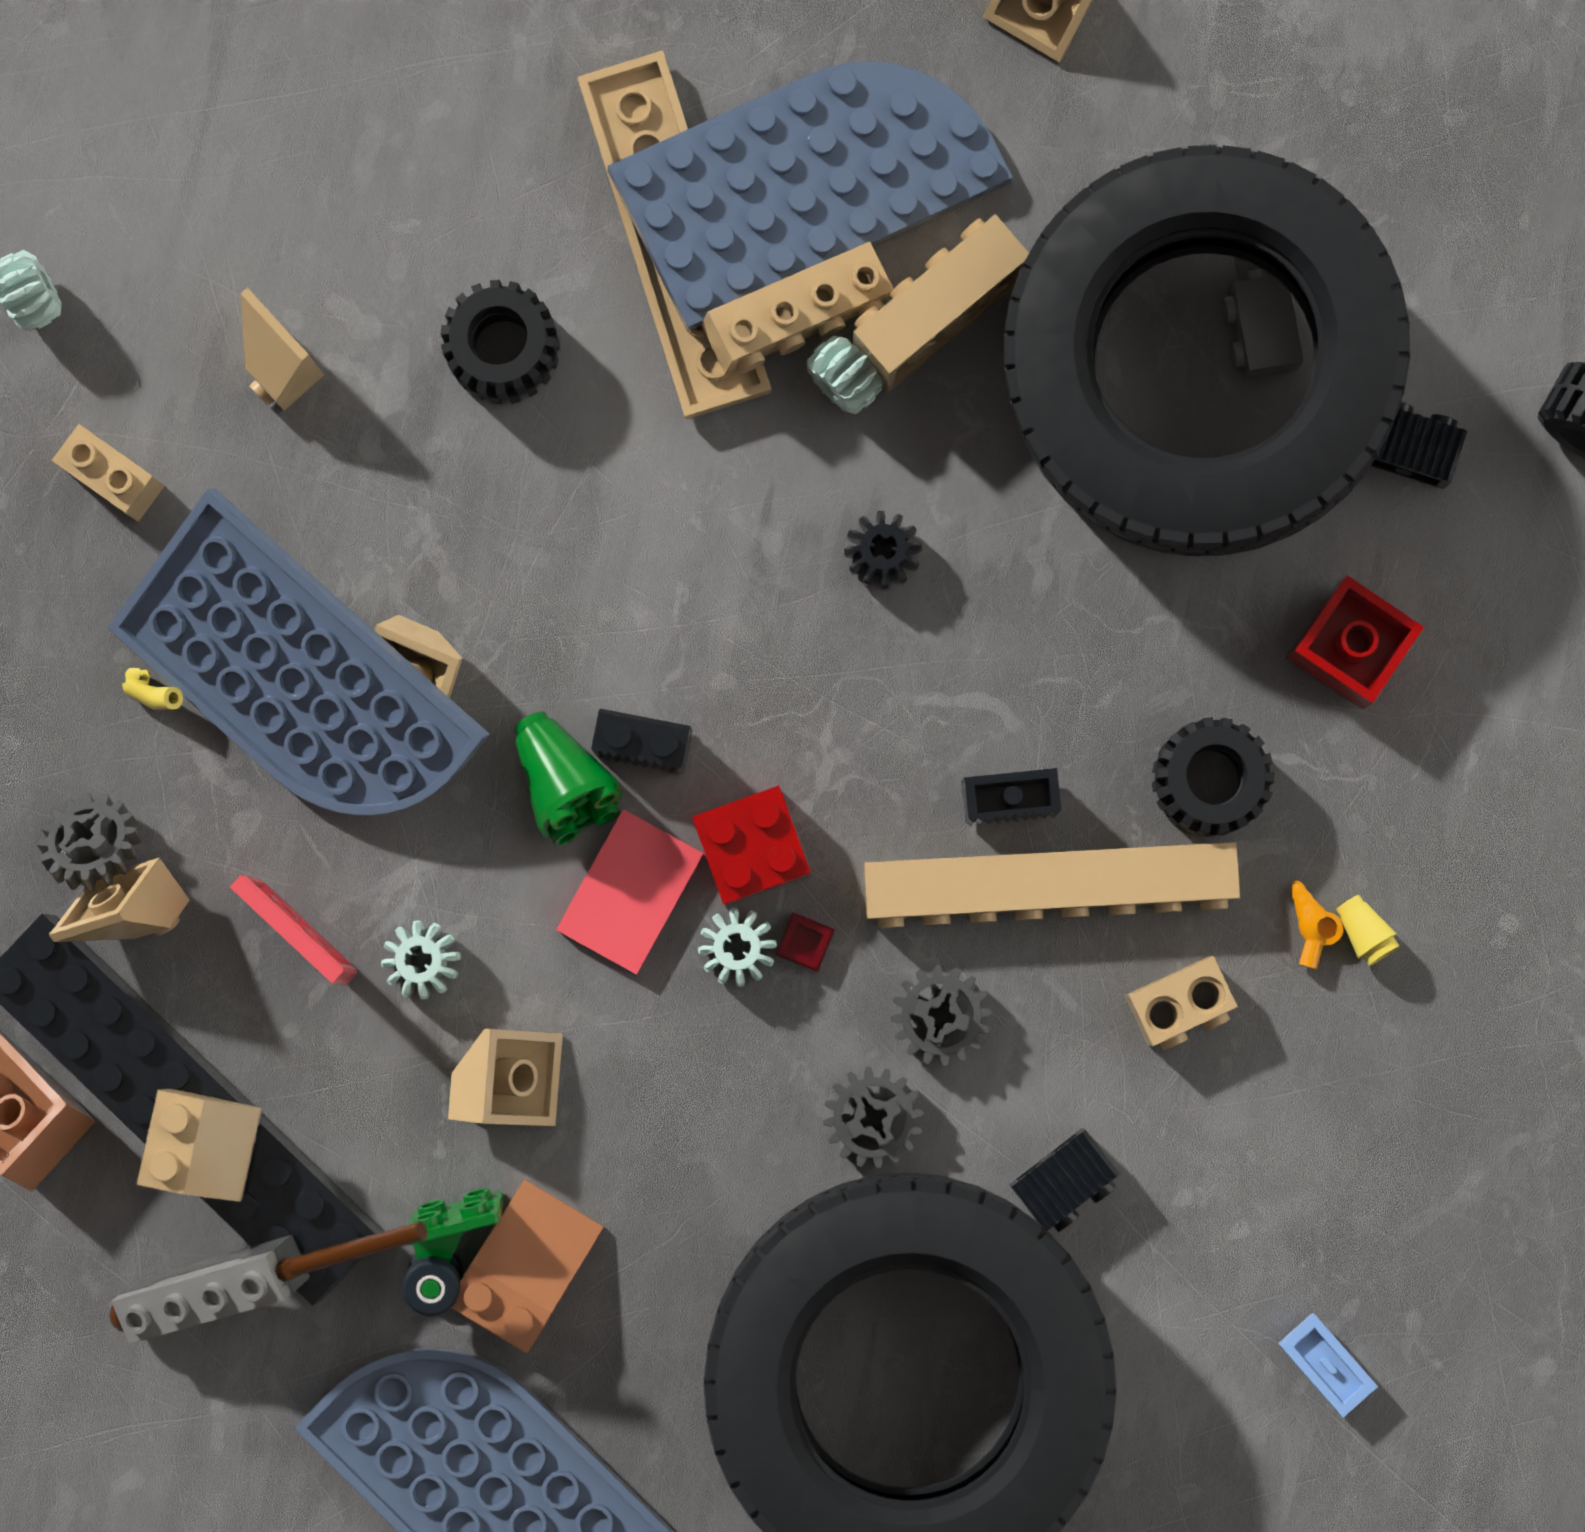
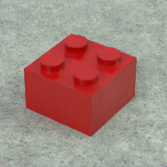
(1355, 642)
(751, 845)

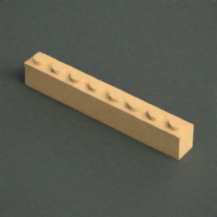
(1051, 882)

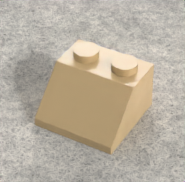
(199, 1145)

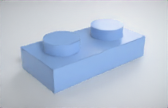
(1327, 1365)

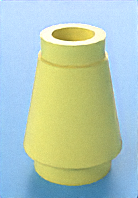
(1367, 931)

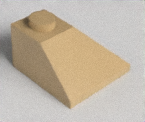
(1040, 23)
(273, 356)
(423, 649)
(133, 906)
(508, 1079)

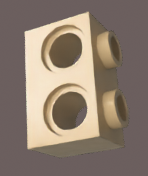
(108, 472)
(1177, 992)

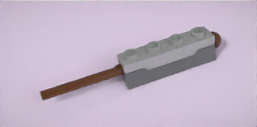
(236, 1282)

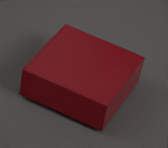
(805, 942)

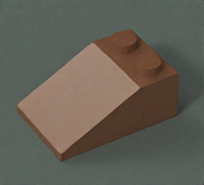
(36, 1118)
(526, 1266)

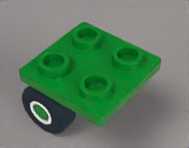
(435, 1270)

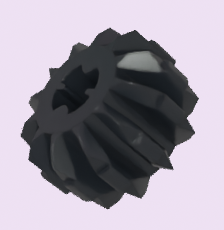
(885, 535)

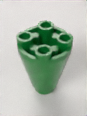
(563, 780)

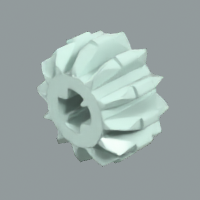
(27, 291)
(844, 374)
(747, 935)
(413, 973)

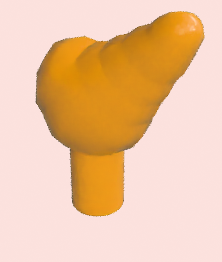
(1315, 925)

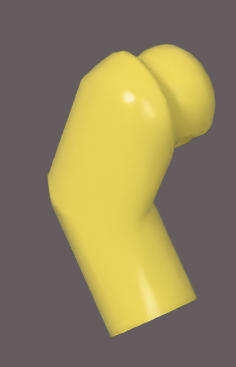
(153, 697)

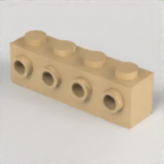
(796, 309)

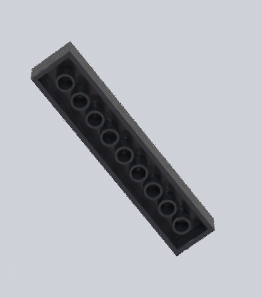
(131, 1052)

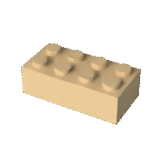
(941, 301)

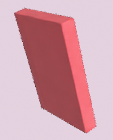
(630, 891)
(294, 929)

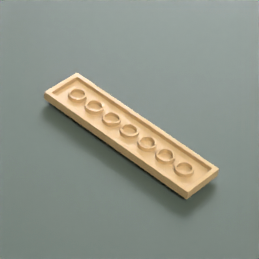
(630, 111)

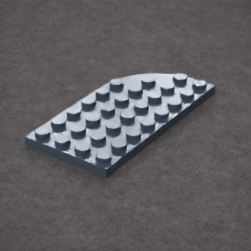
(803, 179)
(292, 669)
(465, 1449)

